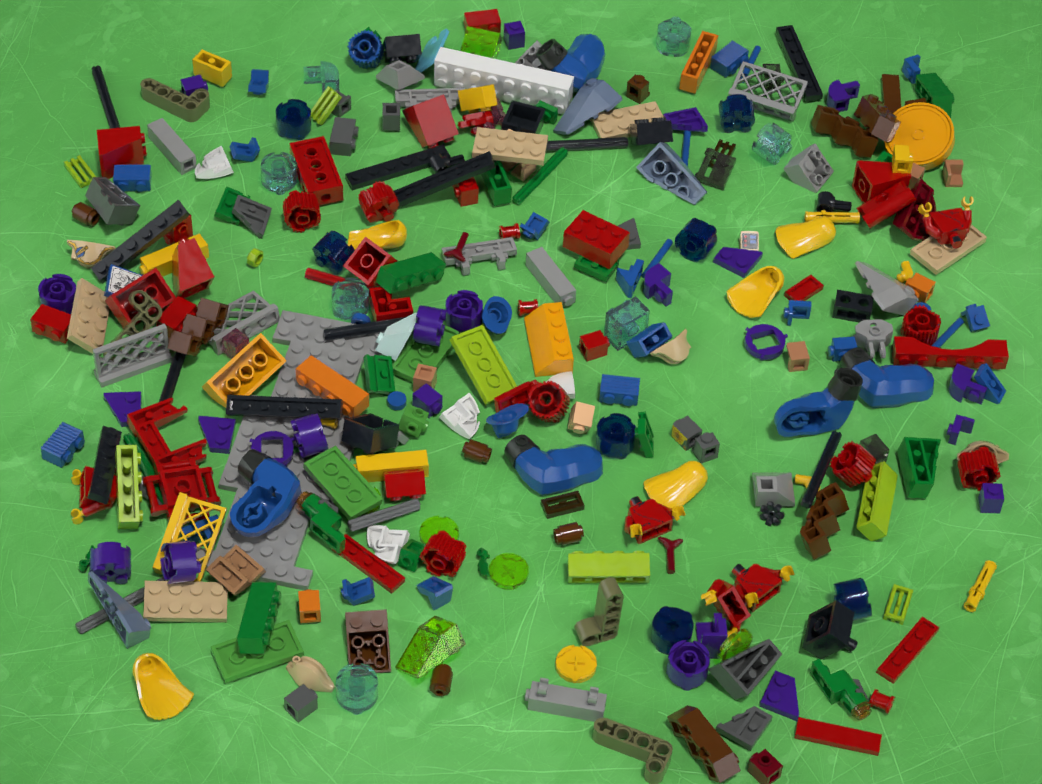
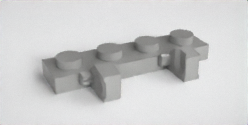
(415, 96)
(493, 249)

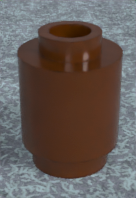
(85, 214)
(477, 451)
(568, 533)
(441, 680)

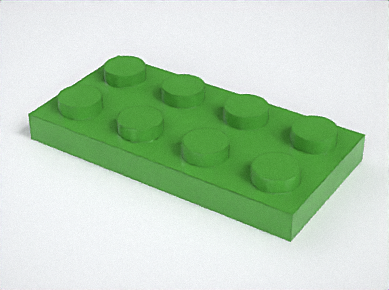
(423, 354)
(342, 483)
(282, 649)

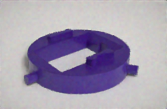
(760, 331)
(288, 448)

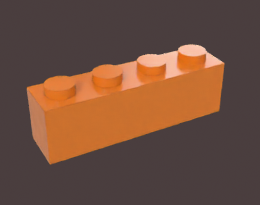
(698, 62)
(331, 385)

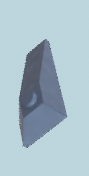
(588, 102)
(671, 173)
(124, 617)

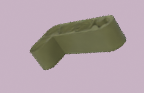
(185, 107)
(142, 315)
(607, 615)
(607, 734)

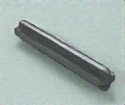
(383, 515)

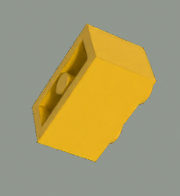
(212, 68)
(477, 97)

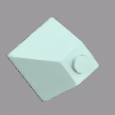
(395, 336)

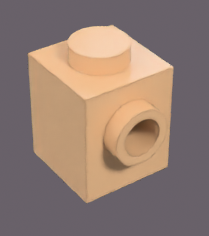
(581, 417)

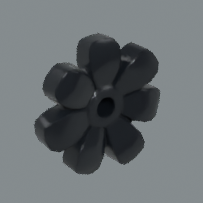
(771, 513)

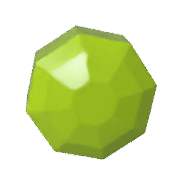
(255, 257)

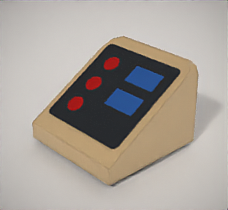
(749, 240)

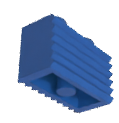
(729, 59)
(132, 177)
(649, 339)
(619, 390)
(62, 444)

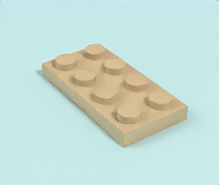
(617, 122)
(511, 145)
(939, 257)
(88, 316)
(185, 602)

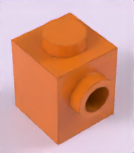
(922, 286)
(309, 606)

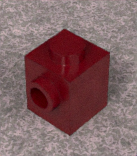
(764, 767)

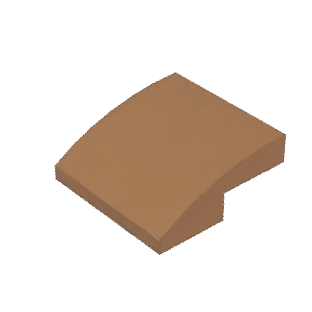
(235, 570)

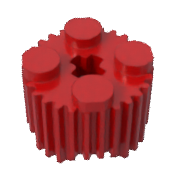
(378, 202)
(301, 211)
(921, 325)
(556, 408)
(853, 464)
(978, 468)
(443, 554)

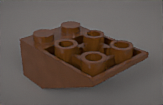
(368, 639)

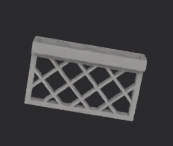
(766, 104)
(250, 326)
(132, 363)

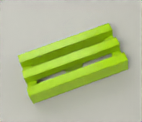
(323, 104)
(68, 165)
(894, 617)

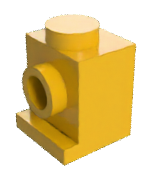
(902, 159)

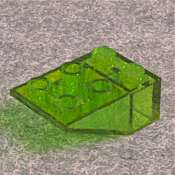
(481, 42)
(430, 647)

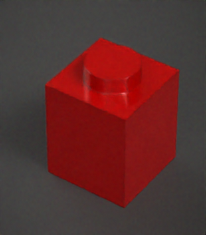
(593, 345)

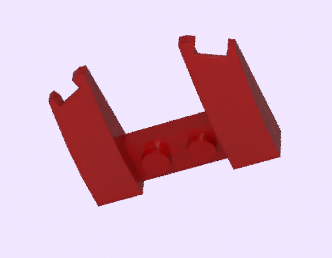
(145, 424)

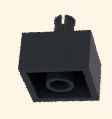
(829, 630)

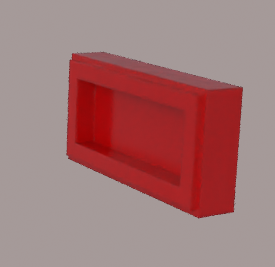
(804, 289)

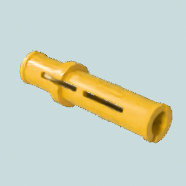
(835, 217)
(977, 591)

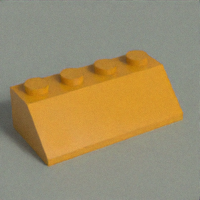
(549, 340)
(245, 371)

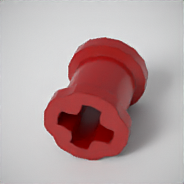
(509, 231)
(522, 304)
(882, 701)

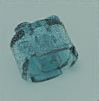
(673, 37)
(772, 143)
(278, 172)
(349, 298)
(356, 688)

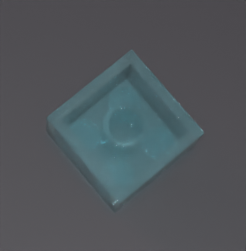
(625, 322)

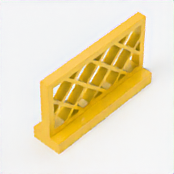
(176, 523)

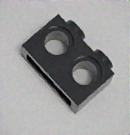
(852, 306)

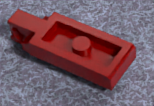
(514, 396)

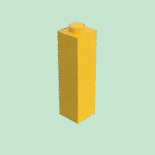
(163, 258)
(374, 465)

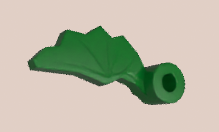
(83, 564)
(483, 565)

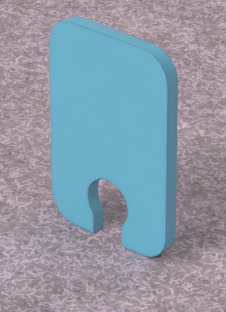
(431, 50)

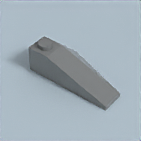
(887, 291)

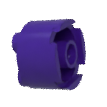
(58, 292)
(464, 310)
(429, 325)
(309, 435)
(111, 562)
(179, 562)
(688, 664)

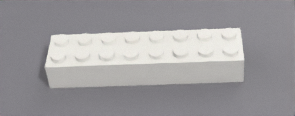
(510, 79)

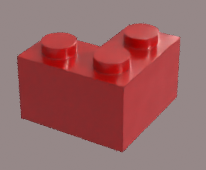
(386, 308)

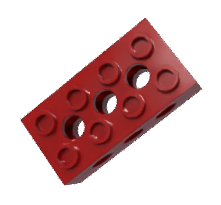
(316, 152)

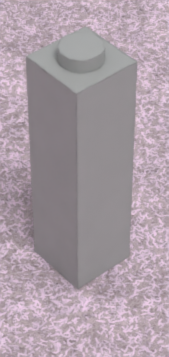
(171, 146)
(550, 277)

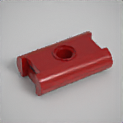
(886, 204)

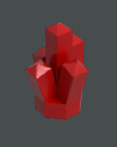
(476, 120)

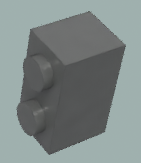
(343, 136)

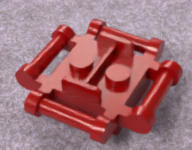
(180, 477)

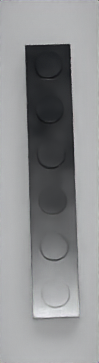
(799, 61)
(393, 168)
(445, 179)
(142, 239)
(283, 407)
(104, 465)

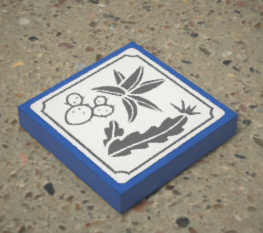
(118, 278)

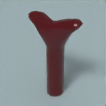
(457, 252)
(670, 546)

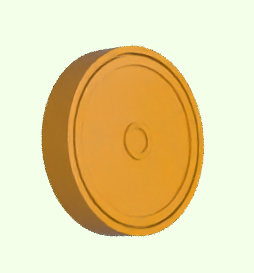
(926, 132)

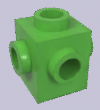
(413, 420)

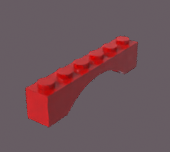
(912, 351)

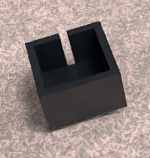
(402, 48)
(523, 118)
(652, 132)
(368, 434)

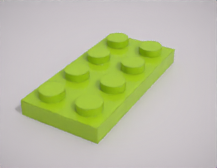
(483, 363)

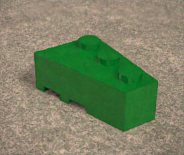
(934, 91)
(918, 465)

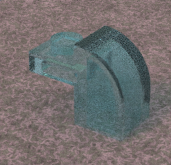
(325, 73)

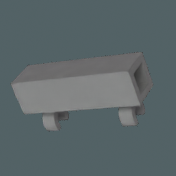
(566, 701)

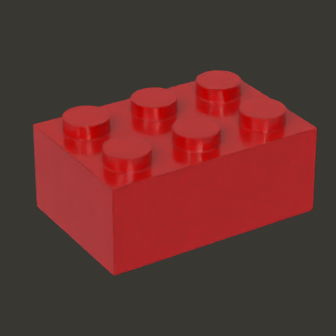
(596, 239)
(152, 284)

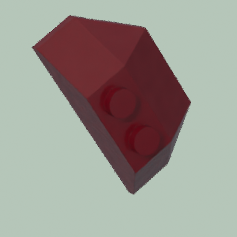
(909, 219)

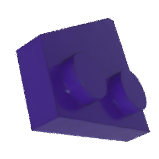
(687, 120)
(737, 260)
(123, 404)
(218, 433)
(781, 696)

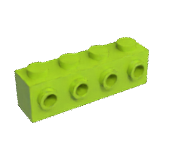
(127, 487)
(877, 502)
(599, 565)

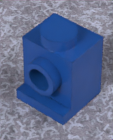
(840, 346)

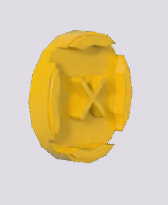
(576, 664)

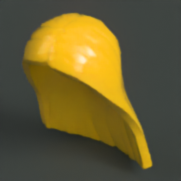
(385, 235)
(805, 236)
(756, 291)
(677, 485)
(159, 688)

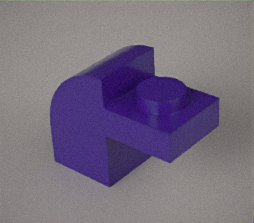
(840, 94)
(657, 284)
(963, 387)

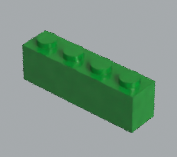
(498, 184)
(410, 272)
(258, 618)

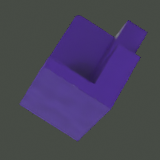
(712, 634)

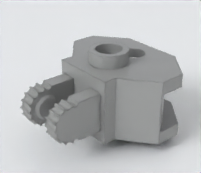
(873, 338)

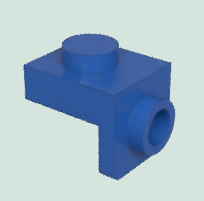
(911, 68)
(259, 81)
(245, 152)
(534, 226)
(797, 310)
(976, 317)
(358, 591)

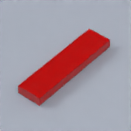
(371, 565)
(907, 650)
(838, 736)

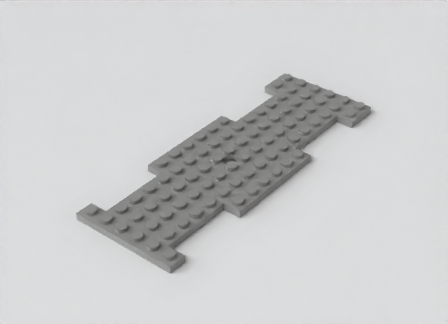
(280, 547)

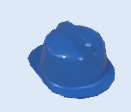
(497, 314)
(507, 420)

